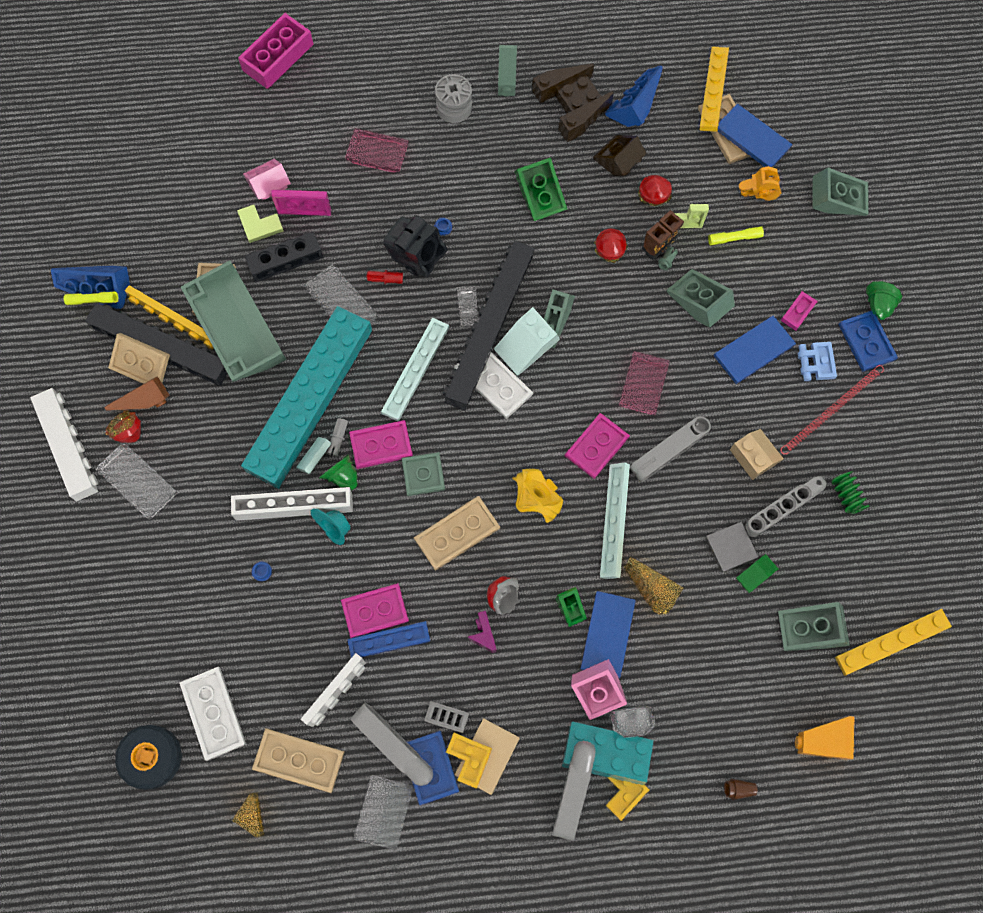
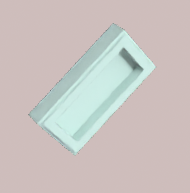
(313, 455)

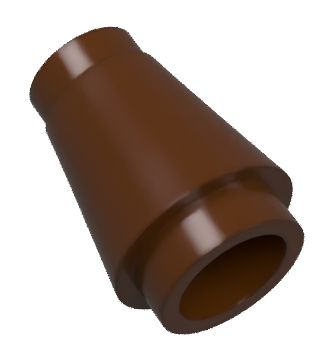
(739, 789)

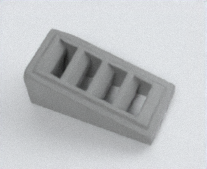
(463, 721)

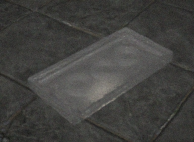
(333, 290)
(136, 480)

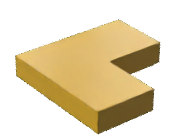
(475, 758)
(626, 798)

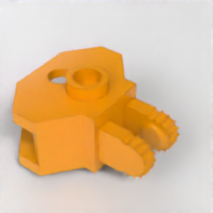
(762, 185)

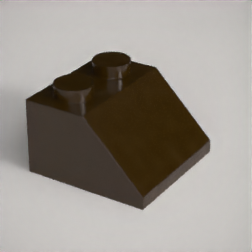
(620, 154)

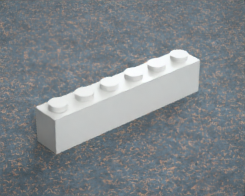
(64, 444)
(290, 503)

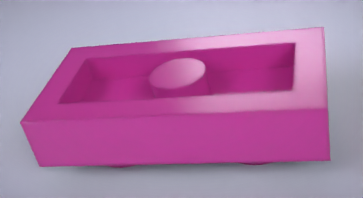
(799, 310)

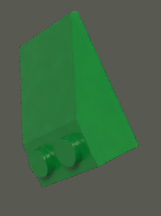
(541, 189)

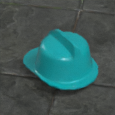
(332, 523)

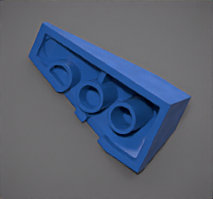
(637, 100)
(93, 280)

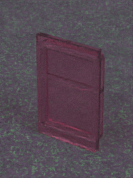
(376, 150)
(644, 383)

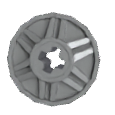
(453, 98)

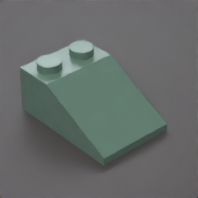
(839, 193)
(702, 297)
(814, 627)

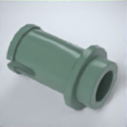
(666, 261)

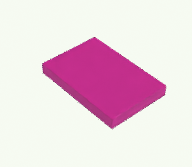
(301, 202)
(380, 444)
(597, 446)
(374, 611)

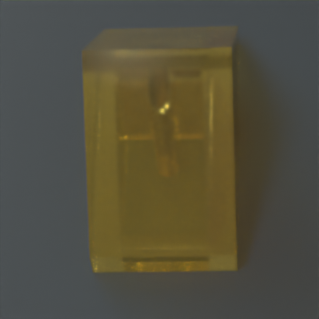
(250, 816)

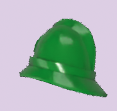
(883, 298)
(342, 474)

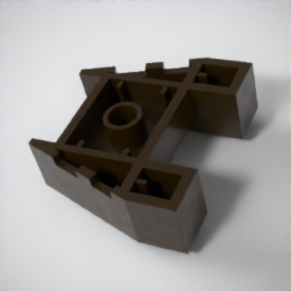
(576, 96)

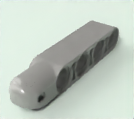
(670, 448)
(809, 489)
(392, 745)
(574, 791)

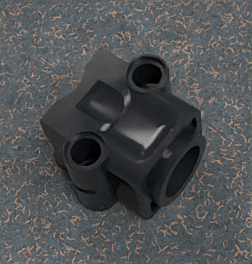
(415, 245)

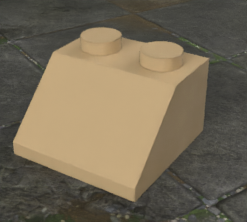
(756, 453)

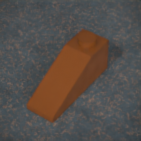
(142, 397)

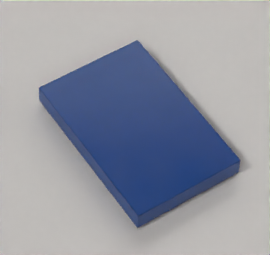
(867, 341)
(443, 783)

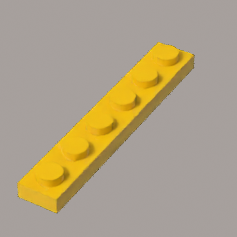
(714, 89)
(166, 314)
(893, 642)

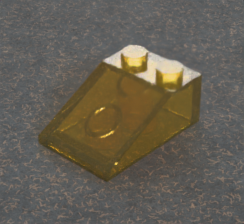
(655, 588)

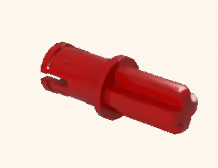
(386, 277)

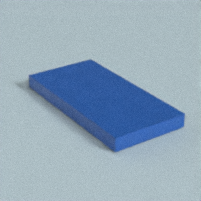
(753, 136)
(754, 349)
(608, 631)

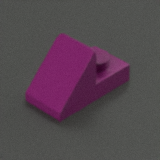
(485, 638)

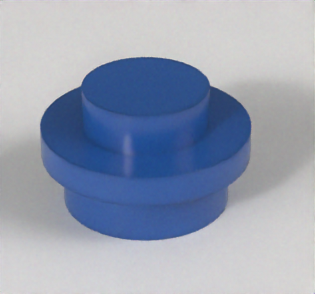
(444, 226)
(261, 571)

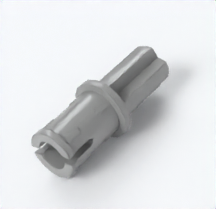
(337, 436)

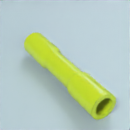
(750, 233)
(102, 297)

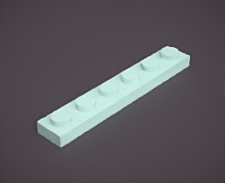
(415, 369)
(614, 521)

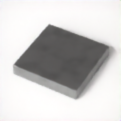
(731, 547)

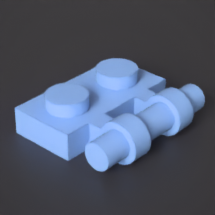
(823, 361)

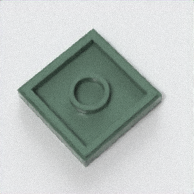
(423, 474)

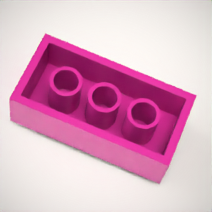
(276, 50)

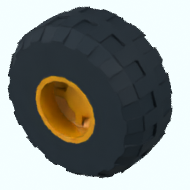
(148, 757)

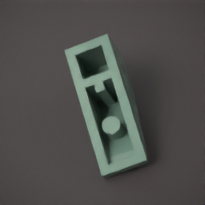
(507, 70)
(558, 311)

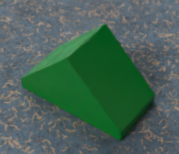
(757, 573)
(571, 606)

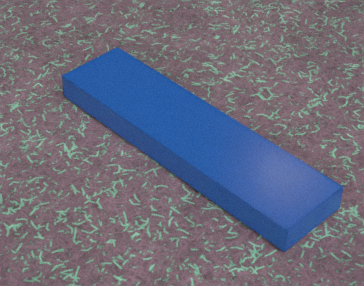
(389, 640)

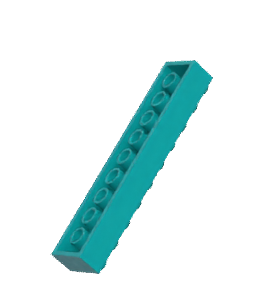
(307, 397)

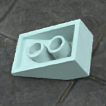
(526, 341)

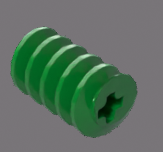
(849, 493)

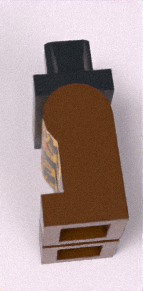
(662, 235)

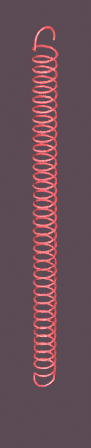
(832, 406)

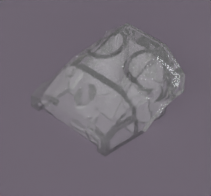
(632, 721)

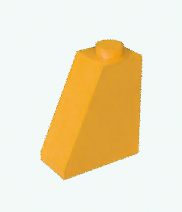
(828, 740)

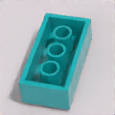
(614, 755)

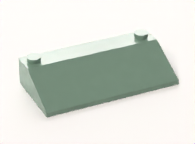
(233, 322)

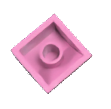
(267, 178)
(598, 689)

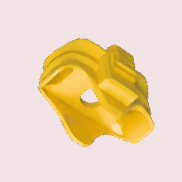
(537, 494)

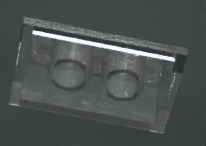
(383, 812)

